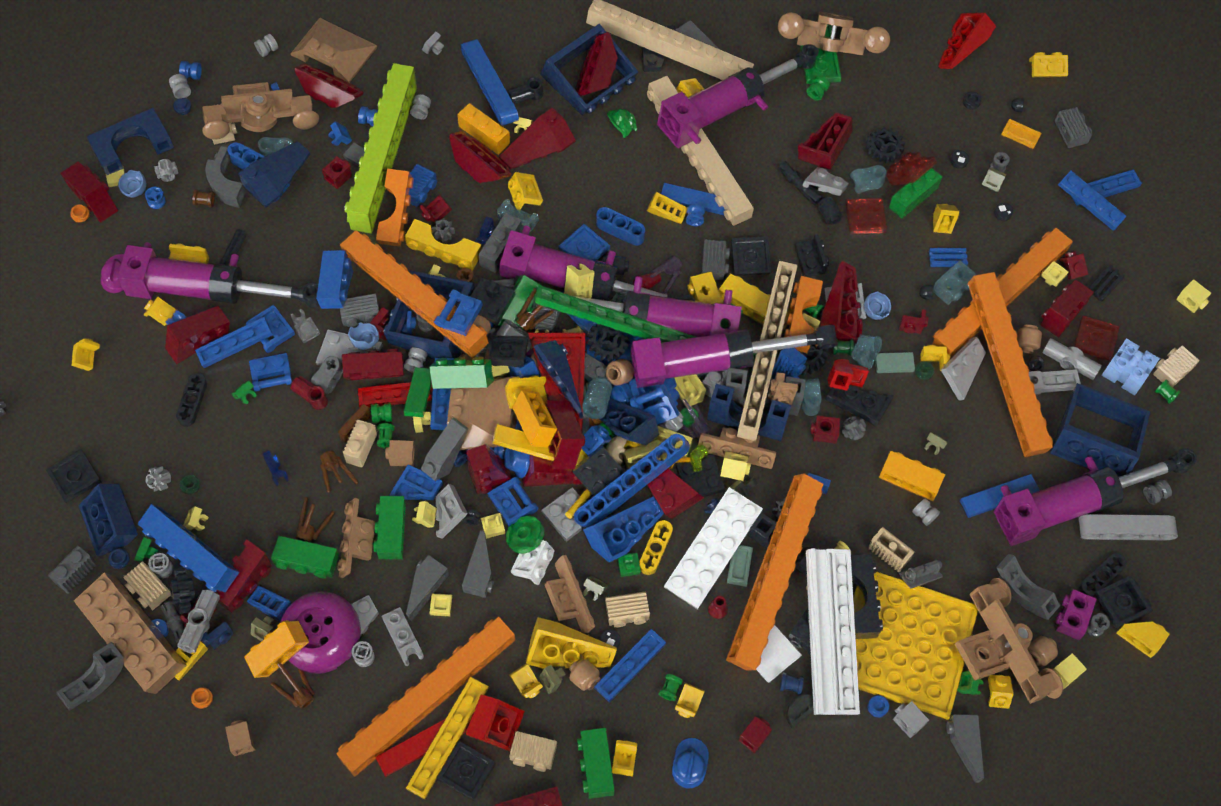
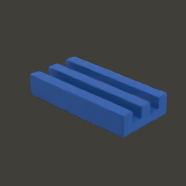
(947, 254)

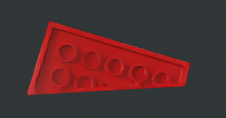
(575, 345)

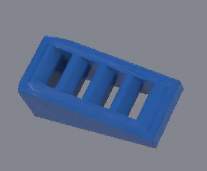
(280, 608)

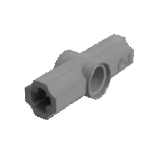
(1071, 359)
(194, 631)

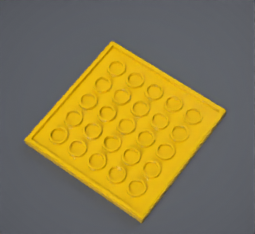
(917, 648)

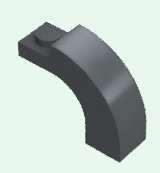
(225, 190)
(1024, 591)
(103, 671)

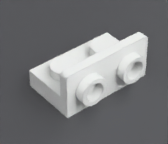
(533, 564)

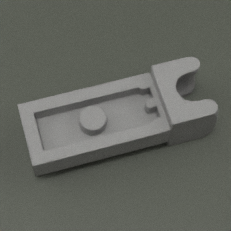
(1054, 380)
(402, 635)

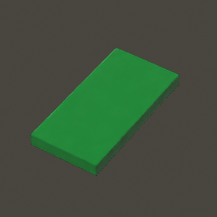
(826, 64)

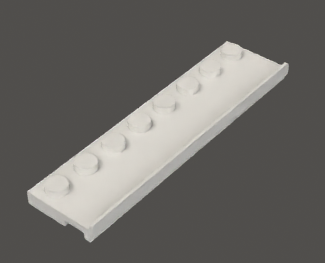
(832, 632)

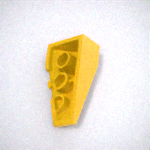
(562, 646)

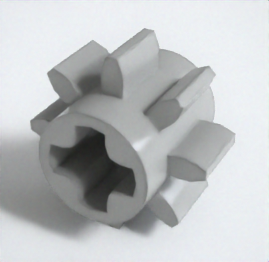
(166, 170)
(673, 424)
(158, 478)

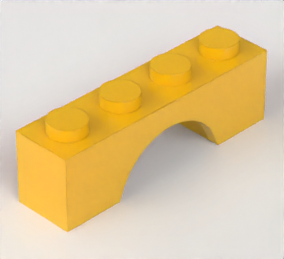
(462, 253)

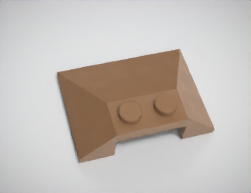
(335, 48)
(480, 412)

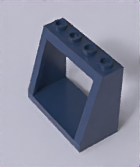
(555, 78)
(398, 317)
(1077, 444)

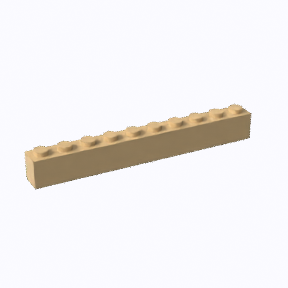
(665, 40)
(708, 163)
(765, 361)

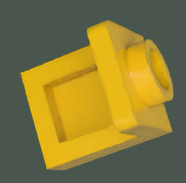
(159, 310)
(84, 354)
(936, 354)
(526, 681)
(1000, 691)
(689, 700)
(624, 758)

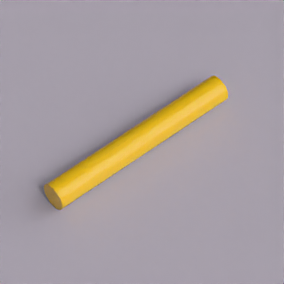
(579, 502)

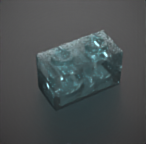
(952, 281)

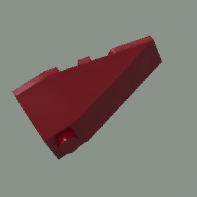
(544, 136)
(842, 305)

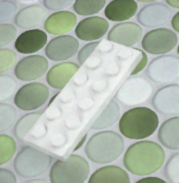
(713, 548)

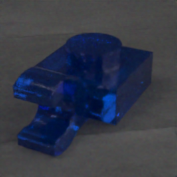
(486, 231)
(273, 464)

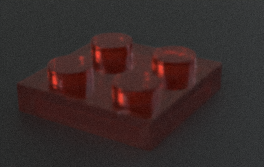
(866, 216)
(1097, 338)

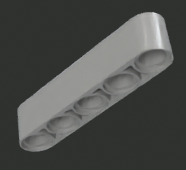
(1128, 527)

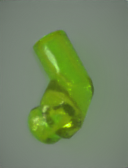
(696, 456)

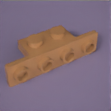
(781, 391)
(731, 443)
(357, 538)
(567, 596)

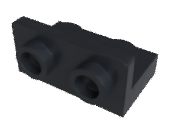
(812, 257)

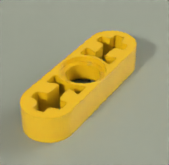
(655, 539)

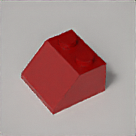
(495, 722)

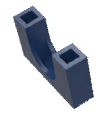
(144, 124)
(727, 412)

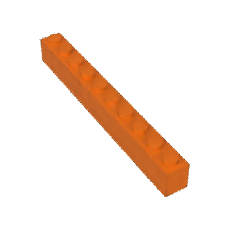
(1012, 284)
(409, 289)
(1010, 365)
(775, 572)
(426, 696)

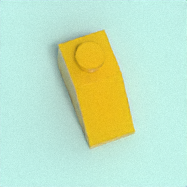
(944, 218)
(1144, 636)

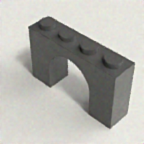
(737, 379)

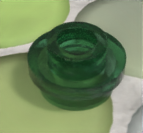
(924, 366)
(187, 480)

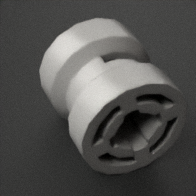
(266, 45)
(179, 85)
(420, 107)
(416, 359)
(926, 512)
(161, 570)
(366, 657)

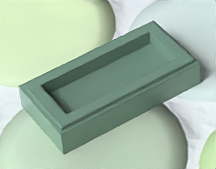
(894, 362)
(740, 566)

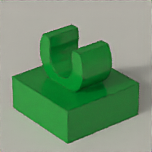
(243, 390)
(145, 551)
(629, 565)
(968, 685)

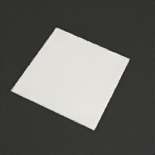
(776, 655)

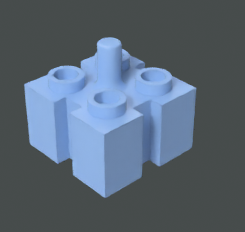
(1130, 367)

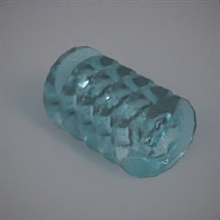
(597, 398)

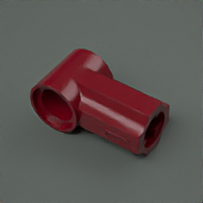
(309, 392)

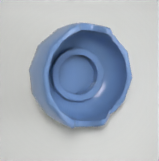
(132, 183)
(877, 306)
(363, 336)

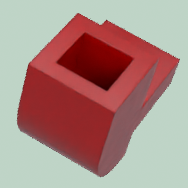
(846, 374)

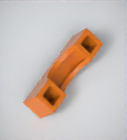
(391, 230)
(807, 294)

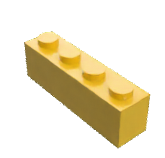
(750, 298)

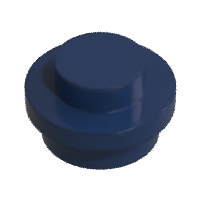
(182, 106)
(119, 558)

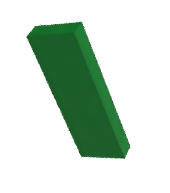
(418, 393)

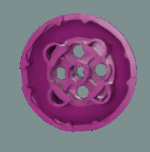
(341, 633)

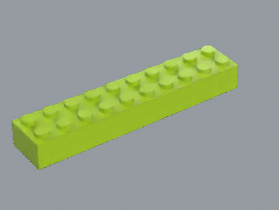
(381, 148)

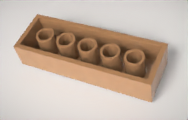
(131, 631)

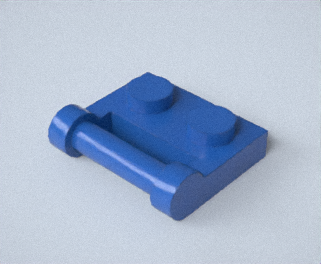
(463, 316)
(280, 328)
(270, 367)
(663, 410)
(506, 503)

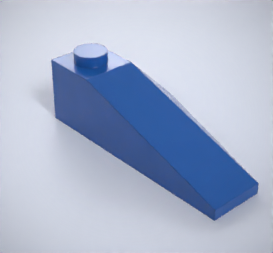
(621, 531)

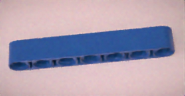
(489, 82)
(622, 481)

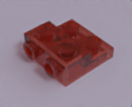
(909, 168)

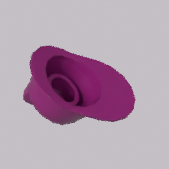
(109, 274)

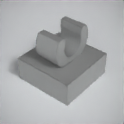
(433, 44)

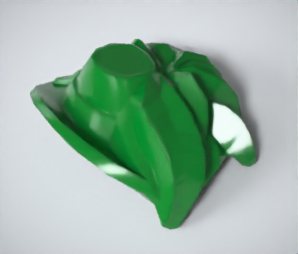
(623, 121)

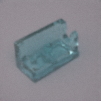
(527, 219)

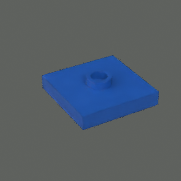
(585, 244)

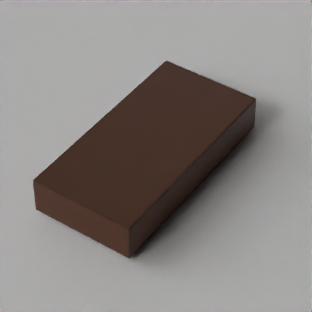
(362, 414)

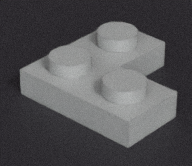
(556, 515)

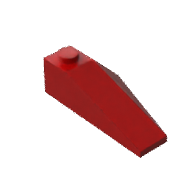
(968, 34)

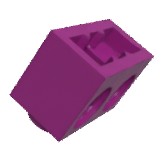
(1079, 616)

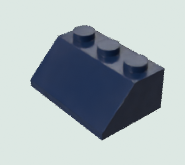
(107, 518)

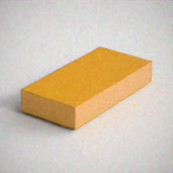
(1021, 133)

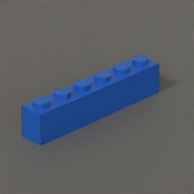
(188, 548)

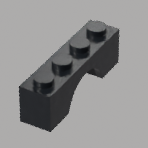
(762, 531)
(867, 619)

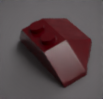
(597, 66)
(326, 87)
(477, 159)

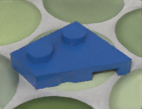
(416, 485)

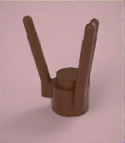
(526, 320)
(331, 463)
(305, 531)
(302, 696)

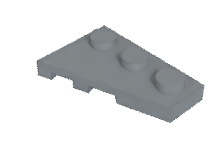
(339, 343)
(963, 367)

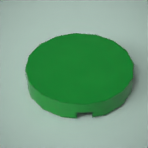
(525, 534)

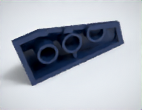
(271, 174)
(555, 362)
(630, 422)

